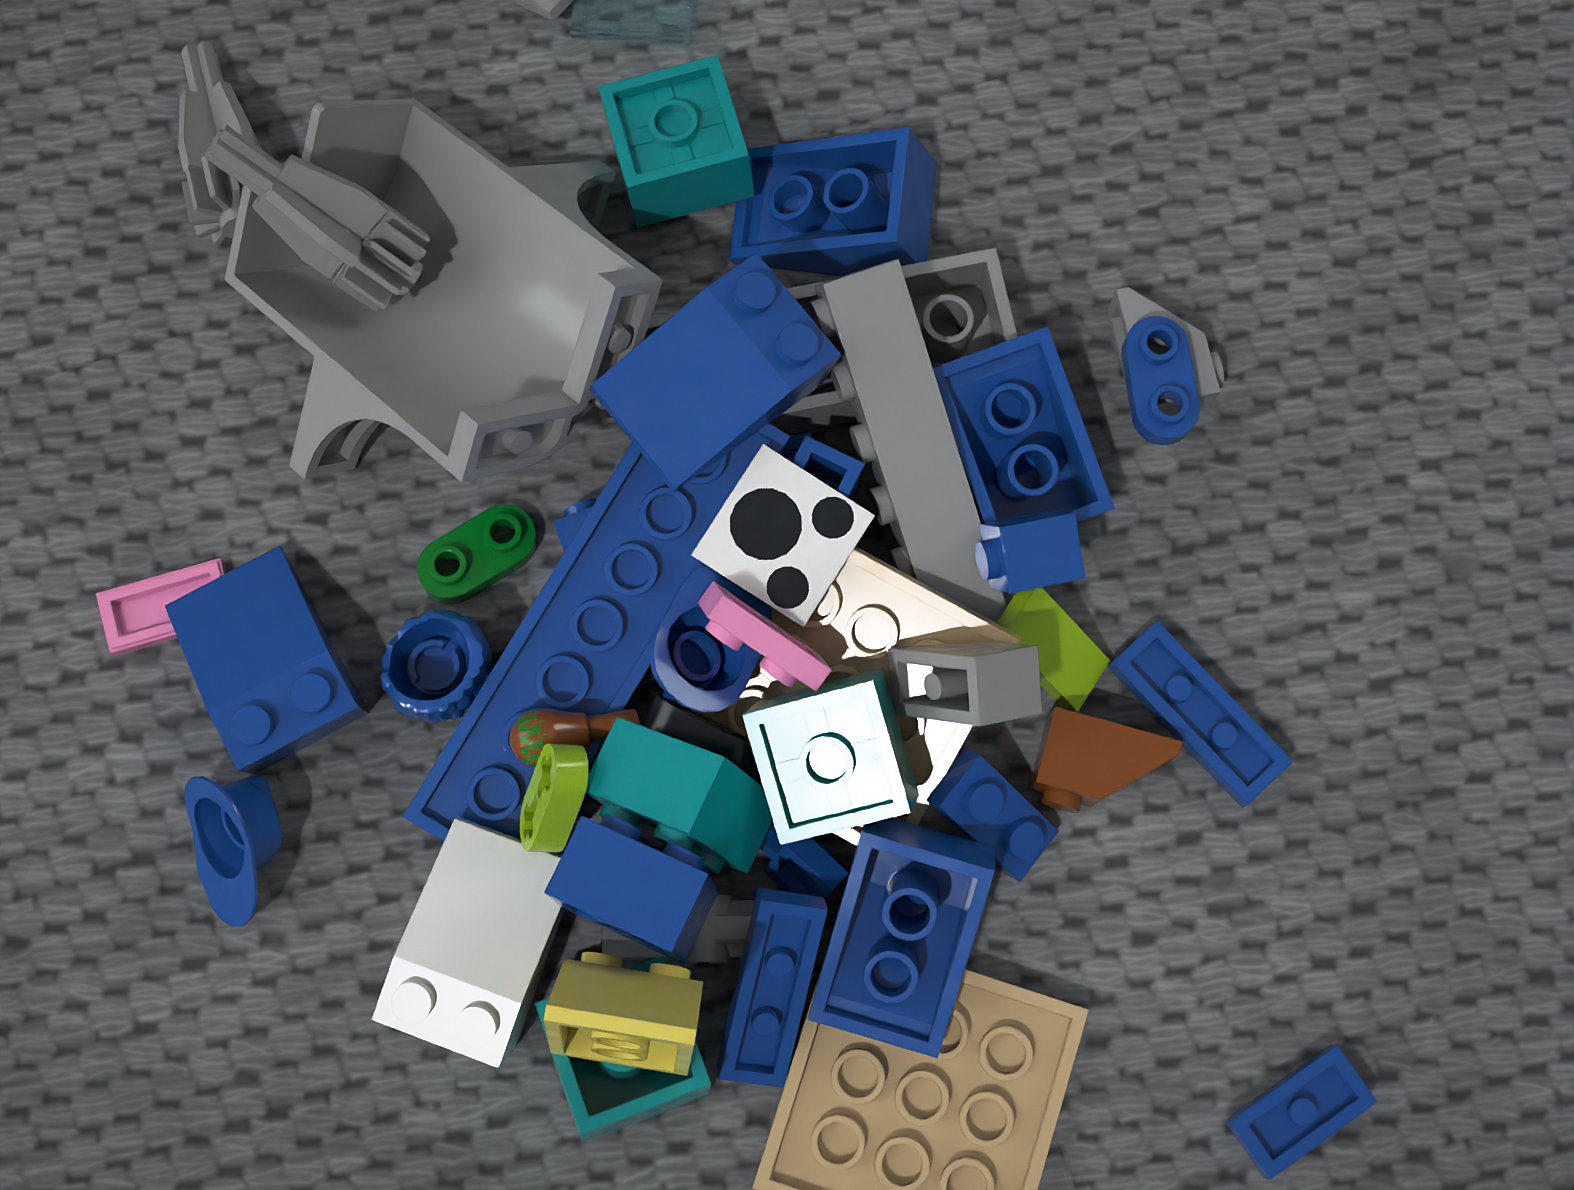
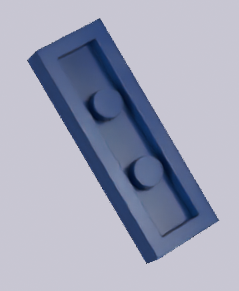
(1200, 714)
(771, 987)

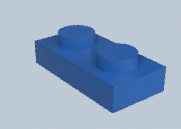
(993, 814)
(1300, 1111)

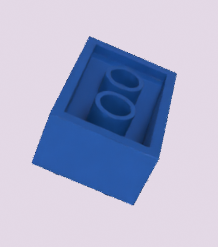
(837, 203)
(716, 372)
(1021, 431)
(264, 662)
(903, 934)

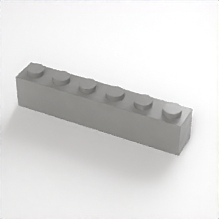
(904, 432)

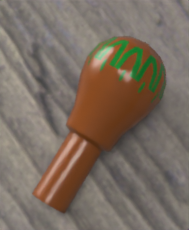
(545, 726)

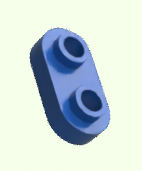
(1160, 377)

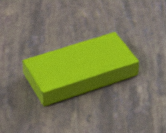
(1066, 655)

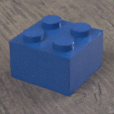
(632, 888)

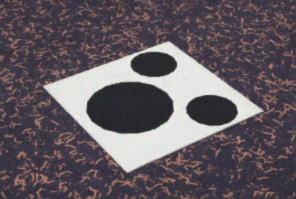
(783, 535)

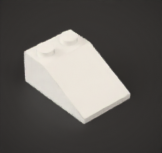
(474, 945)

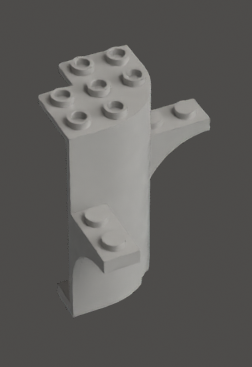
(498, 331)

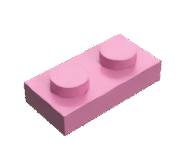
(784, 655)

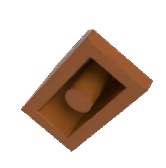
(1093, 758)

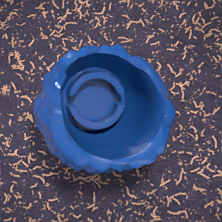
(436, 666)

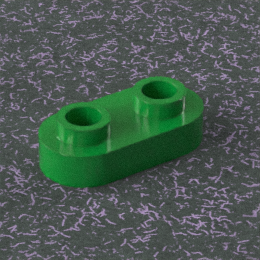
(480, 557)

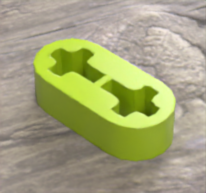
(553, 797)

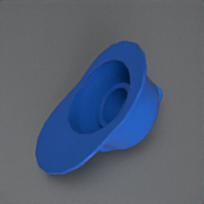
(691, 661)
(233, 838)

